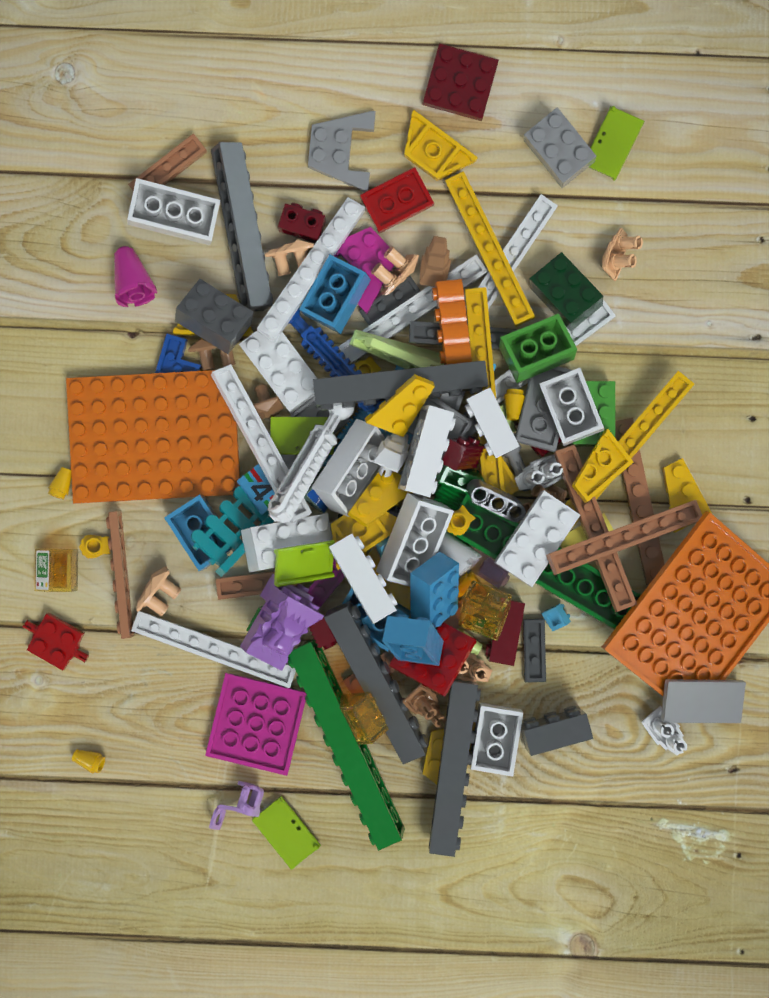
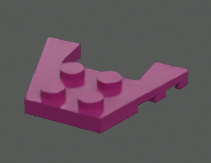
(364, 252)

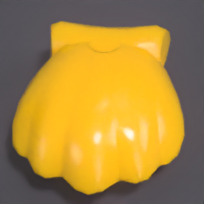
(367, 366)
(460, 521)
(94, 546)

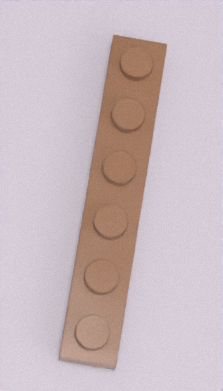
(121, 582)

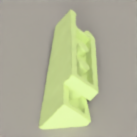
(396, 352)

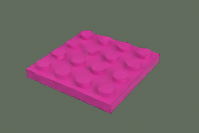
(256, 724)

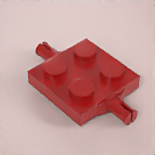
(55, 641)

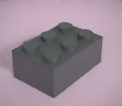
(213, 316)
(556, 730)

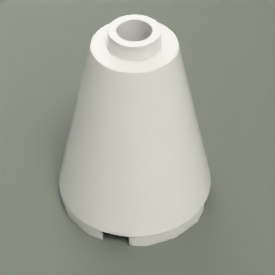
(460, 552)

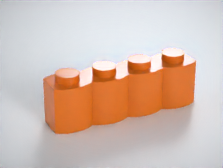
(452, 322)

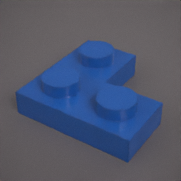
(172, 355)

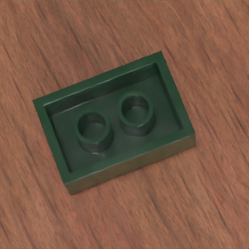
(566, 291)

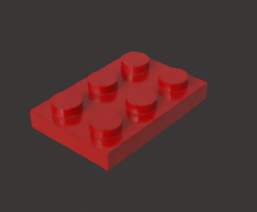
(397, 200)

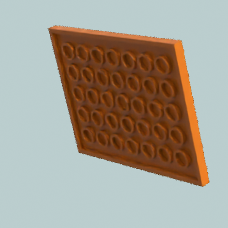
(150, 437)
(696, 610)

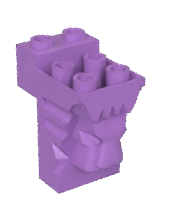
(280, 623)

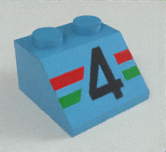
(257, 488)

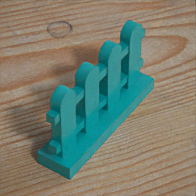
(227, 536)

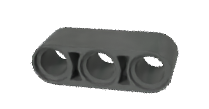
(501, 507)

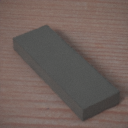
(387, 303)
(534, 650)

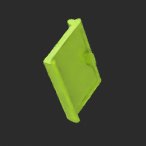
(617, 143)
(293, 432)
(299, 567)
(280, 828)

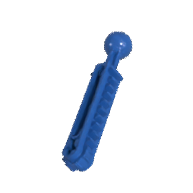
(317, 343)

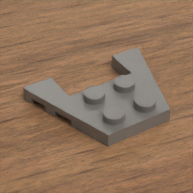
(332, 145)

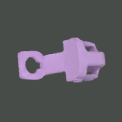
(250, 809)

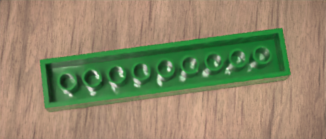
(578, 586)
(353, 758)

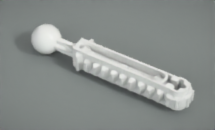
(306, 466)

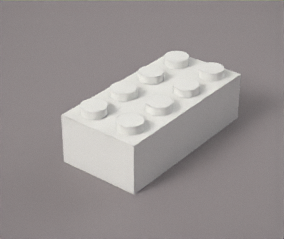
(173, 212)
(281, 368)
(427, 450)
(350, 468)
(414, 537)
(535, 537)
(262, 540)
(362, 578)

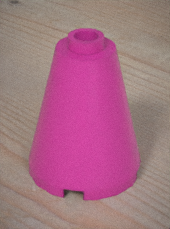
(131, 279)

